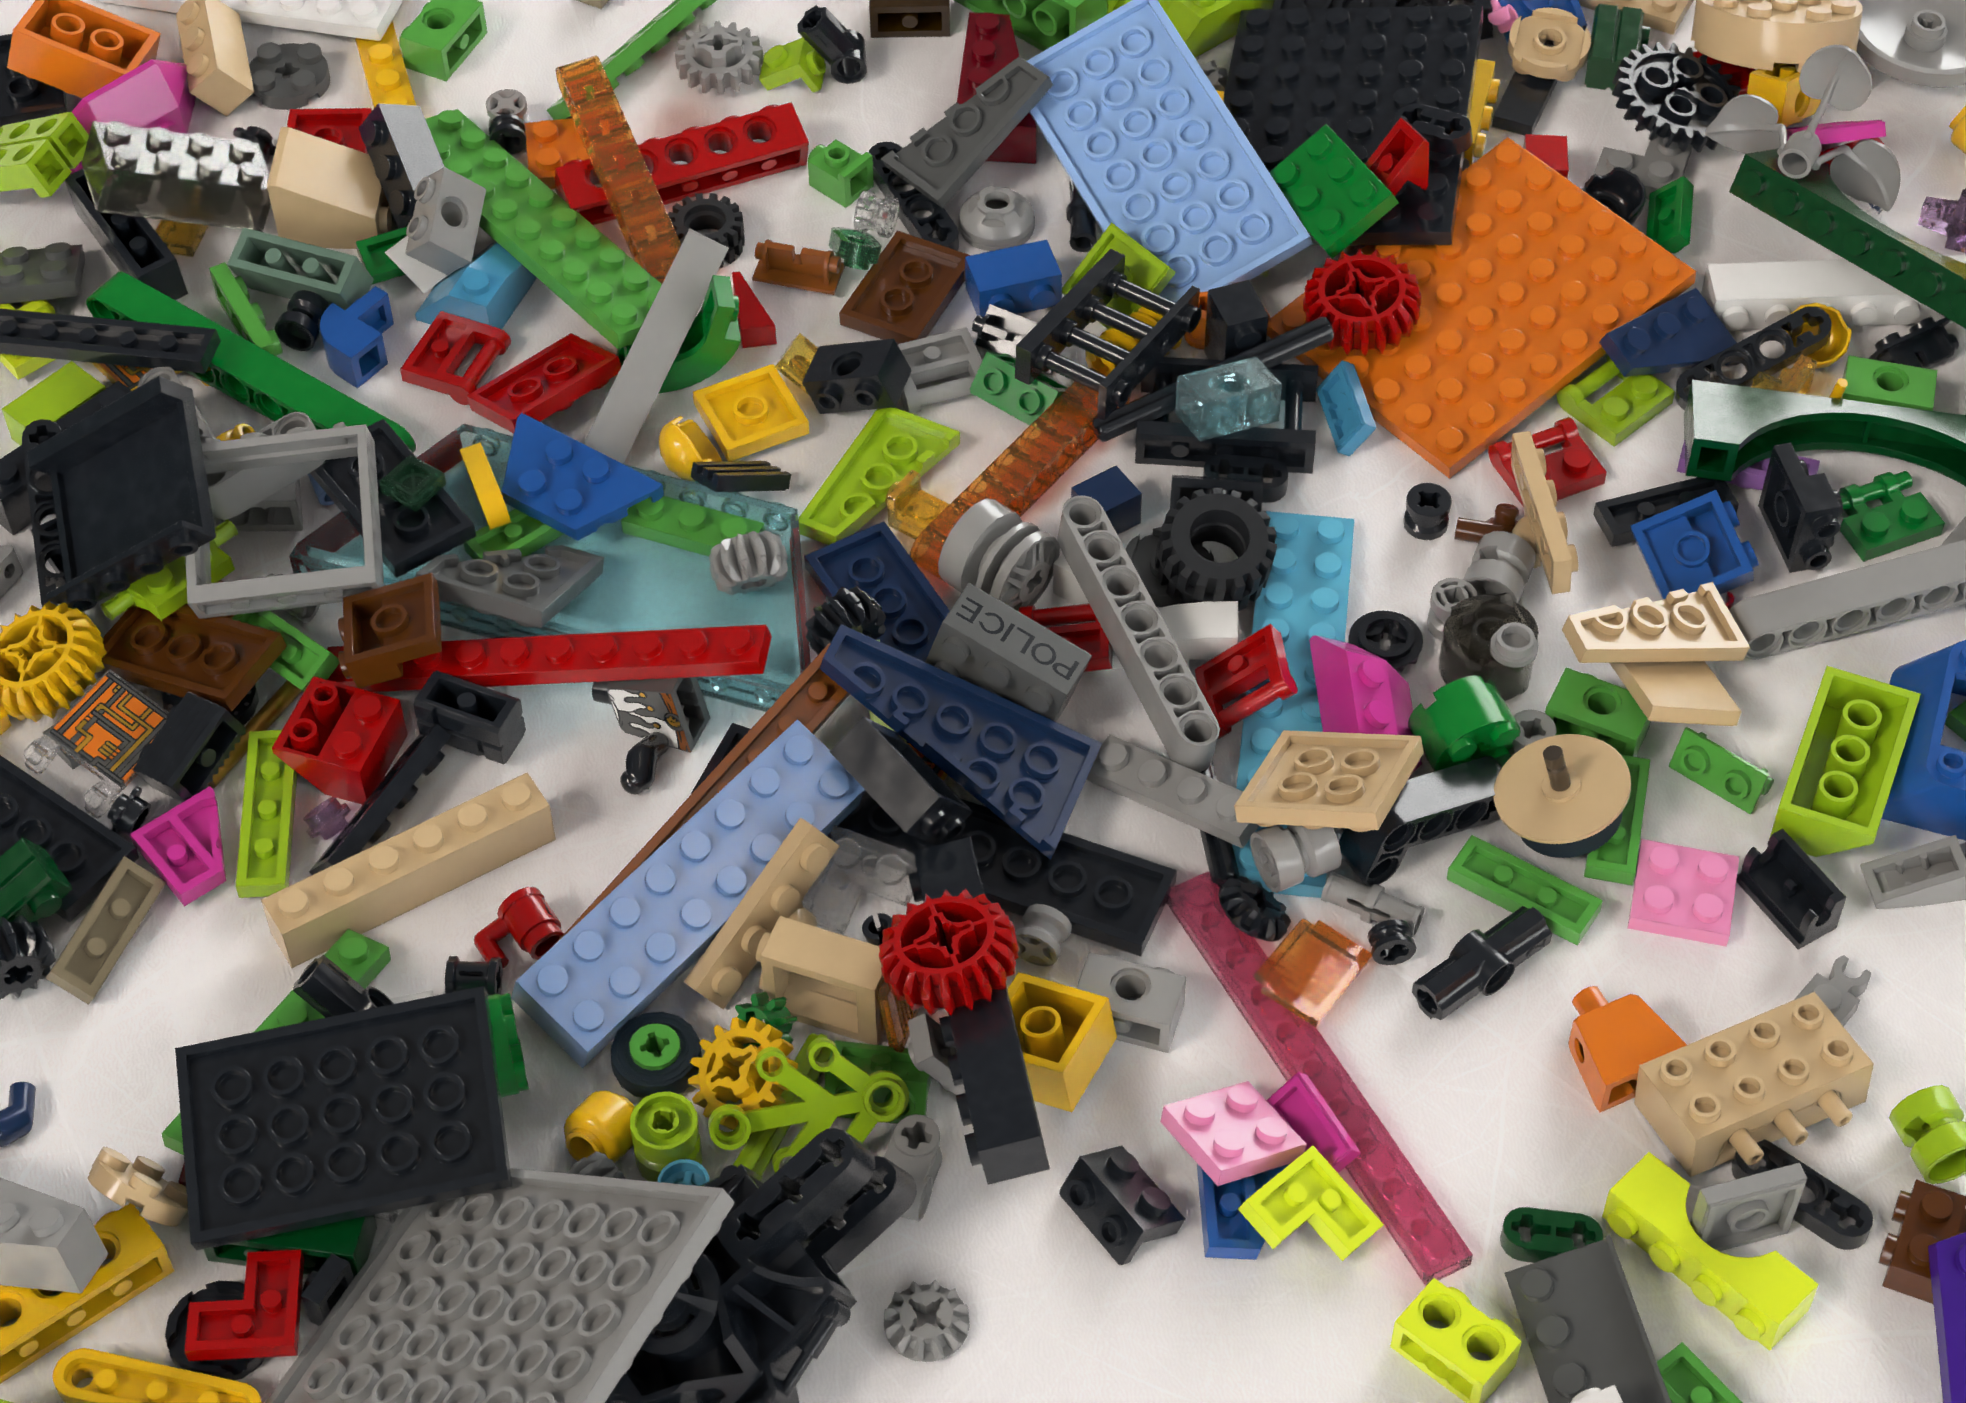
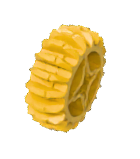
(38, 665)

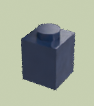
(1116, 495)

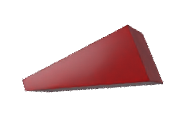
(754, 322)

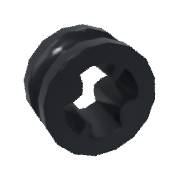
(508, 124)
(1391, 942)

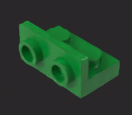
(997, 385)

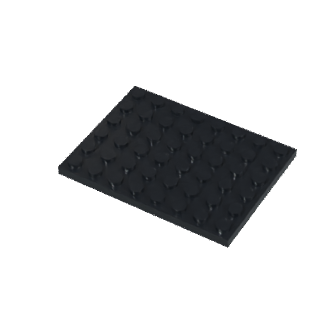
(1354, 74)

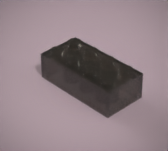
(176, 176)

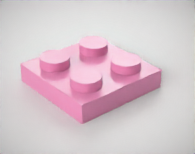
(1683, 892)
(1232, 1133)

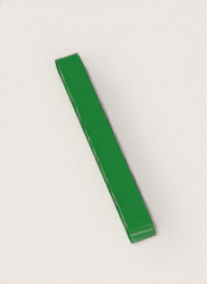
(238, 365)

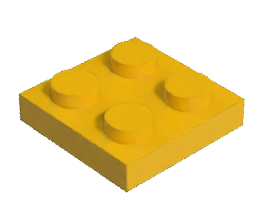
(750, 412)

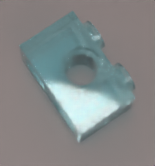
(1228, 398)

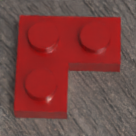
(258, 1325)

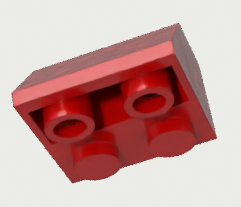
(342, 738)

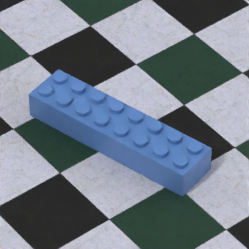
(681, 895)

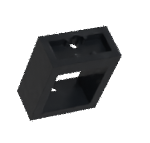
(901, 782)

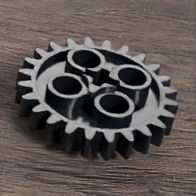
(1672, 94)

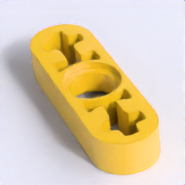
(485, 486)

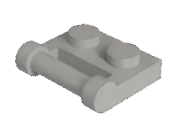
(937, 359)

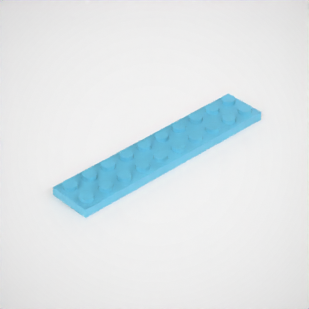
(1301, 599)

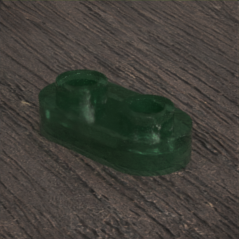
(855, 247)

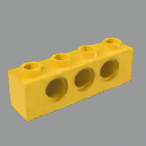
(49, 1321)

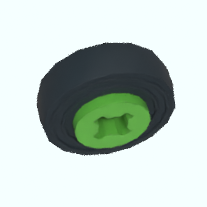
(637, 1059)

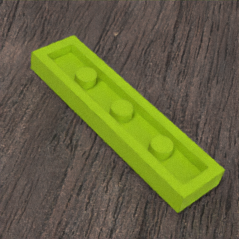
(265, 819)

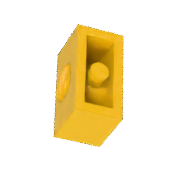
(1783, 90)

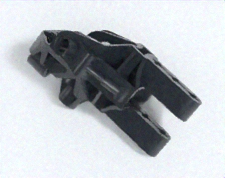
(770, 1278)

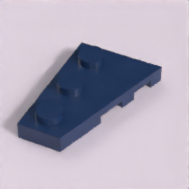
(1668, 337)

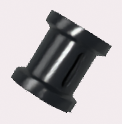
(469, 974)

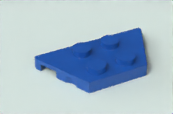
(569, 482)

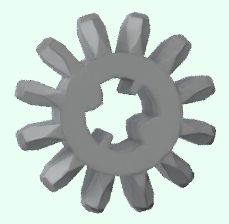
(748, 562)

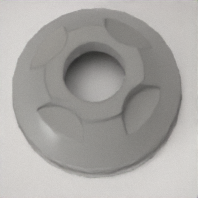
(996, 228)

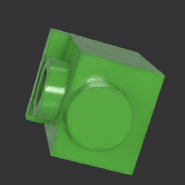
(833, 168)

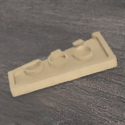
(1666, 630)

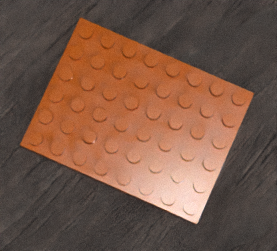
(1503, 308)

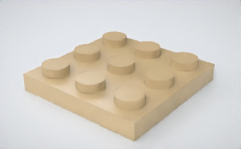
(1329, 780)

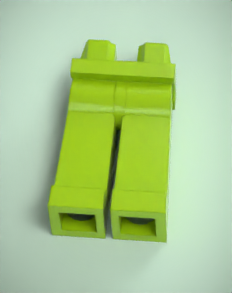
(40, 152)

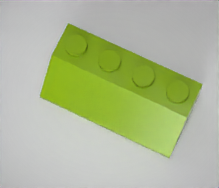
(1845, 763)

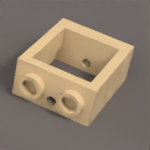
(824, 977)

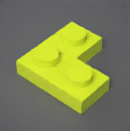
(1311, 1193)

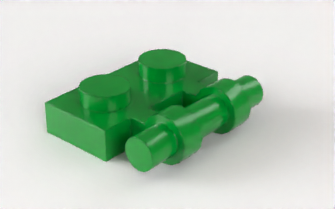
(1891, 526)

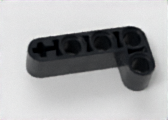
(1424, 811)

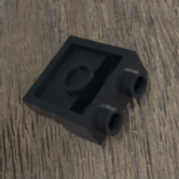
(1799, 510)

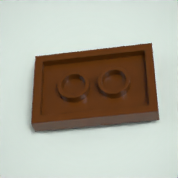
(905, 290)

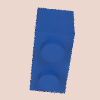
(1014, 278)

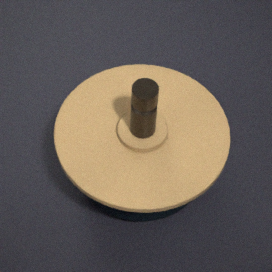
(1563, 794)

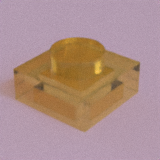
(797, 360)

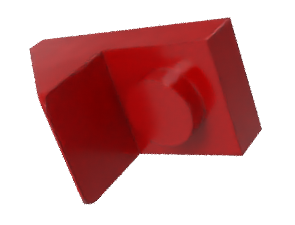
(1401, 158)

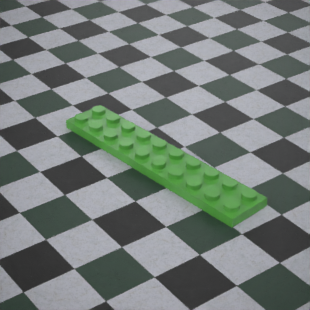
(547, 234)

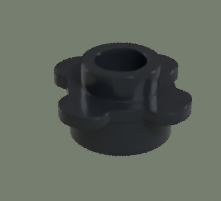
(259, 136)
(128, 812)

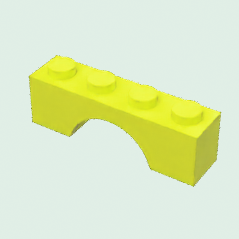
(1757, 1293)

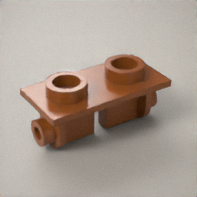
(809, 271)

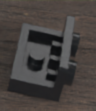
(1119, 1202)

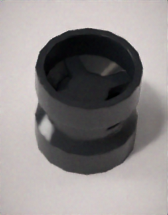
(301, 322)

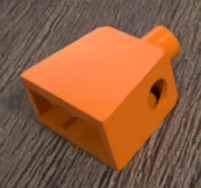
(1613, 1041)

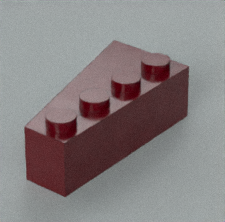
(987, 50)

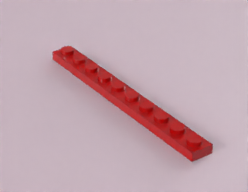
(587, 658)

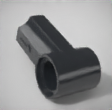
(837, 45)
(334, 991)

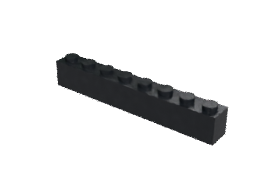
(986, 1043)

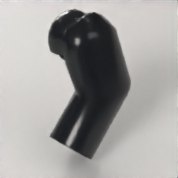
(642, 763)

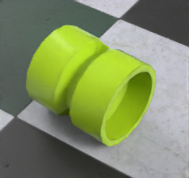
(1935, 1130)
(664, 1131)

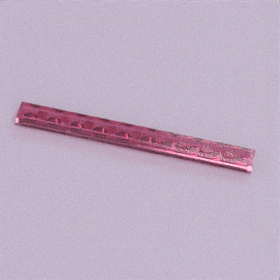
(1295, 1046)

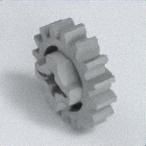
(719, 57)

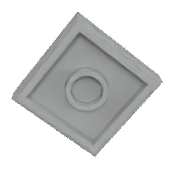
(1748, 1207)

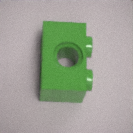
(443, 36)
(1889, 383)
(1597, 710)

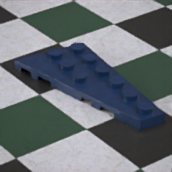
(993, 748)

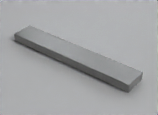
(656, 346)

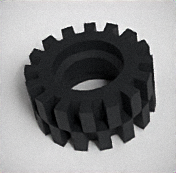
(711, 215)

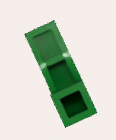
(709, 341)

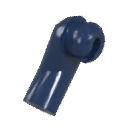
(18, 1117)

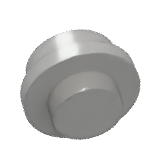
(1514, 645)

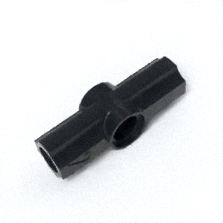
(1481, 962)

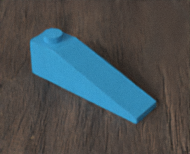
(482, 290)

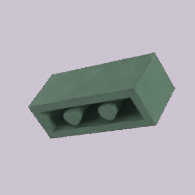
(289, 266)

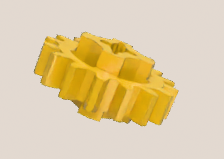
(730, 1070)

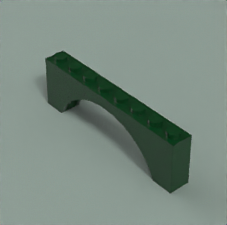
(1832, 220)
(1739, 425)

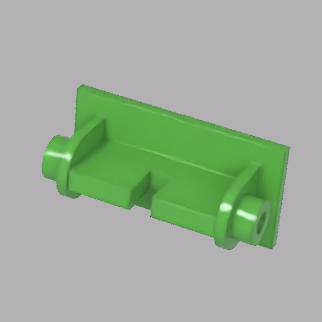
(1720, 770)

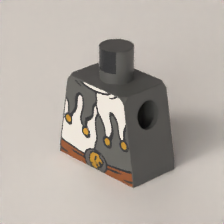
(657, 705)

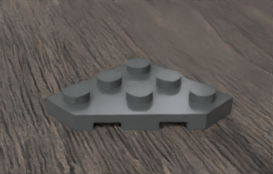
(516, 586)

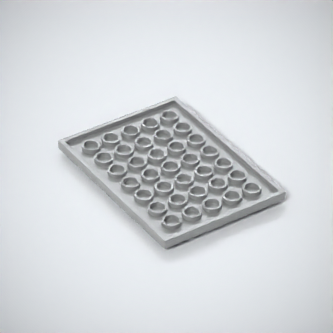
(510, 1294)

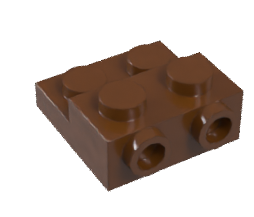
(388, 628)
(1925, 1218)

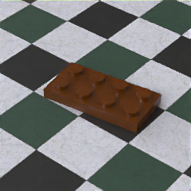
(191, 654)

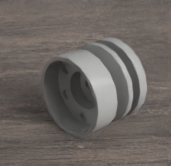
(998, 555)

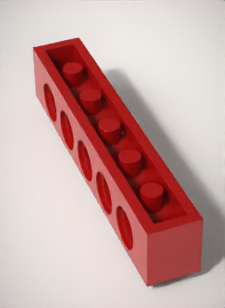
(706, 171)

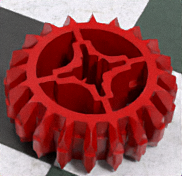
(1365, 301)
(918, 959)

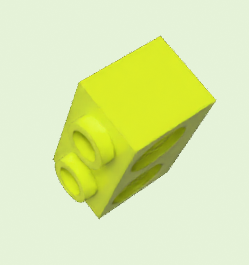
(1446, 1351)

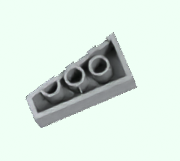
(46, 1241)

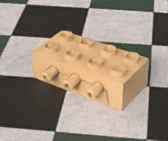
(1754, 1085)

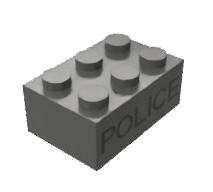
(1008, 654)

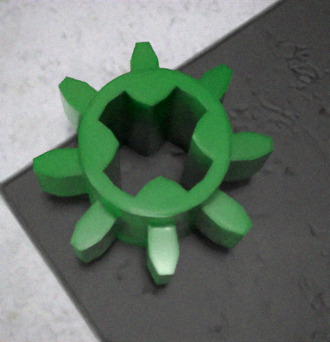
(771, 1011)

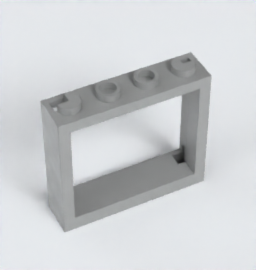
(297, 589)

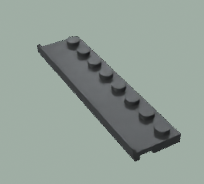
(1585, 1326)

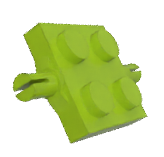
(167, 589)

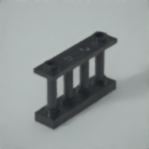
(1087, 304)
(1175, 445)

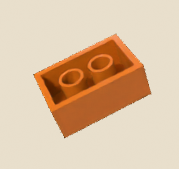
(78, 46)

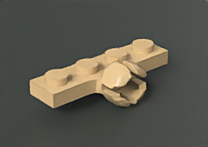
(1542, 524)
(773, 894)

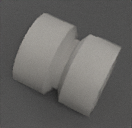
(1501, 566)
(1289, 853)

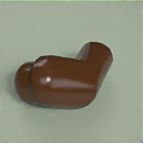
(1473, 530)

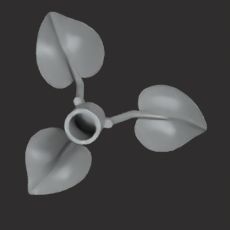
(1835, 77)

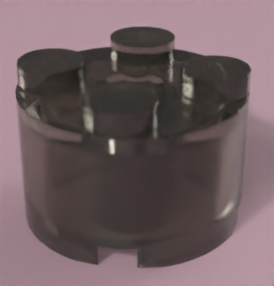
(1468, 639)

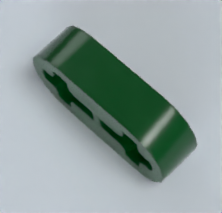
(1549, 1231)

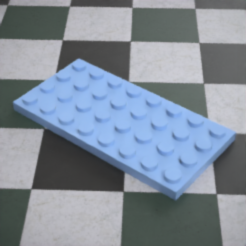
(1162, 152)

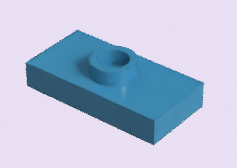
(1346, 408)

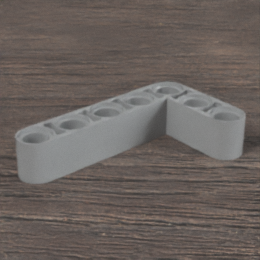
(241, 489)

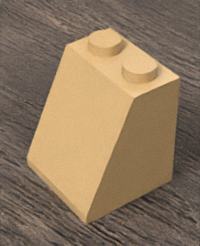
(325, 192)

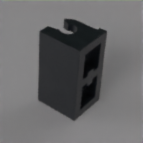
(1791, 890)

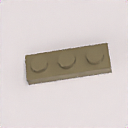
(105, 930)

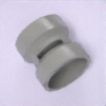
(1443, 600)

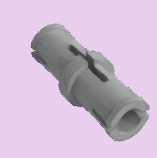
(1370, 902)

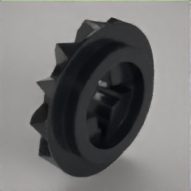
(1402, 632)
(1254, 909)

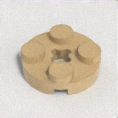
(1547, 62)
(140, 1185)

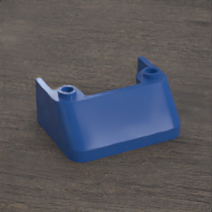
(1931, 776)

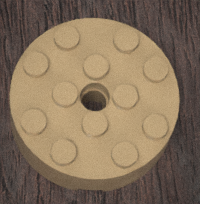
(1773, 30)

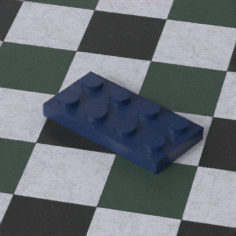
(885, 571)

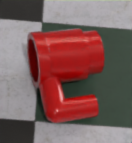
(527, 920)

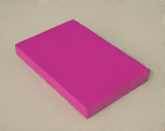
(1845, 131)

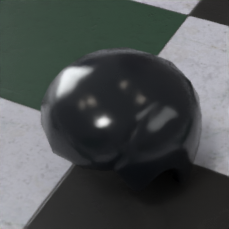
(1619, 192)

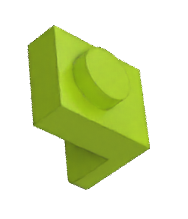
(792, 62)

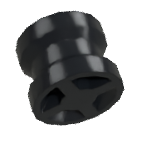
(1427, 511)

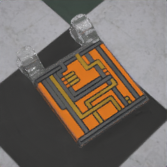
(104, 736)

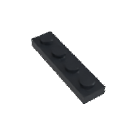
(393, 791)

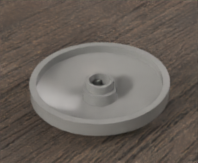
(1915, 40)

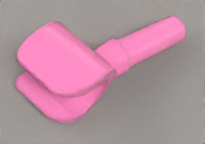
(1502, 16)

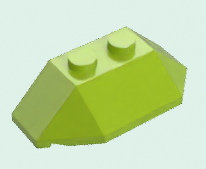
(1208, 22)

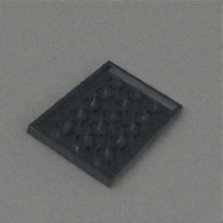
(341, 1118)

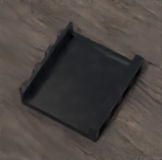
(127, 491)

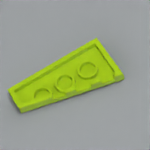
(879, 456)

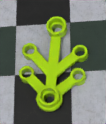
(818, 1105)

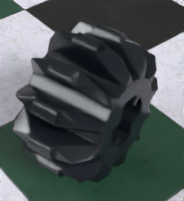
(850, 608)
(23, 955)

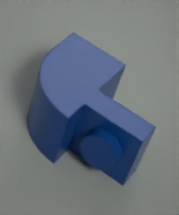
(355, 337)

